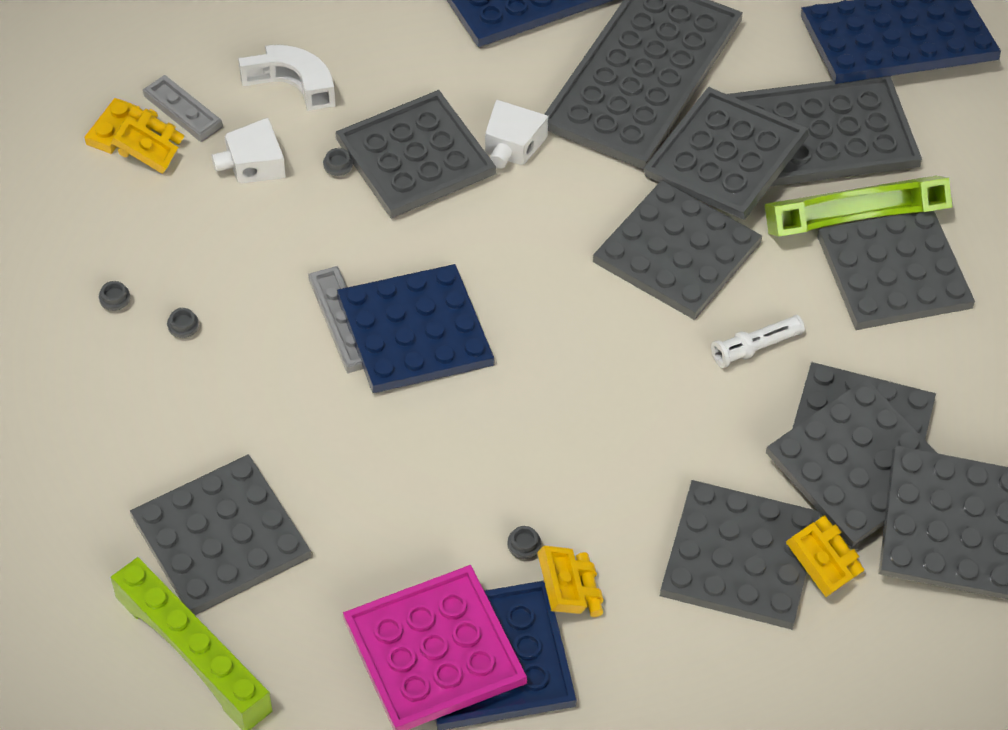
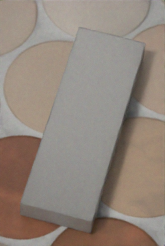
(182, 108)

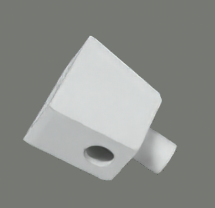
(514, 133)
(252, 154)

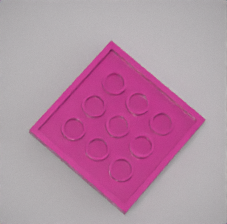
(434, 648)

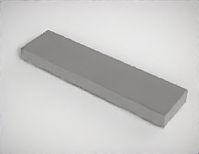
(325, 289)

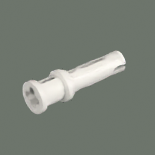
(745, 344)

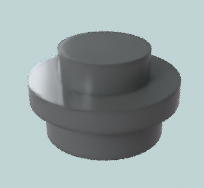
(337, 162)
(114, 296)
(182, 323)
(524, 542)

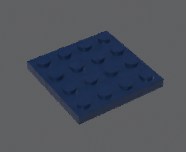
(414, 328)
(538, 645)

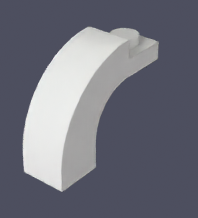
(293, 67)

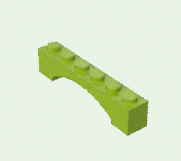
(833, 208)
(226, 677)

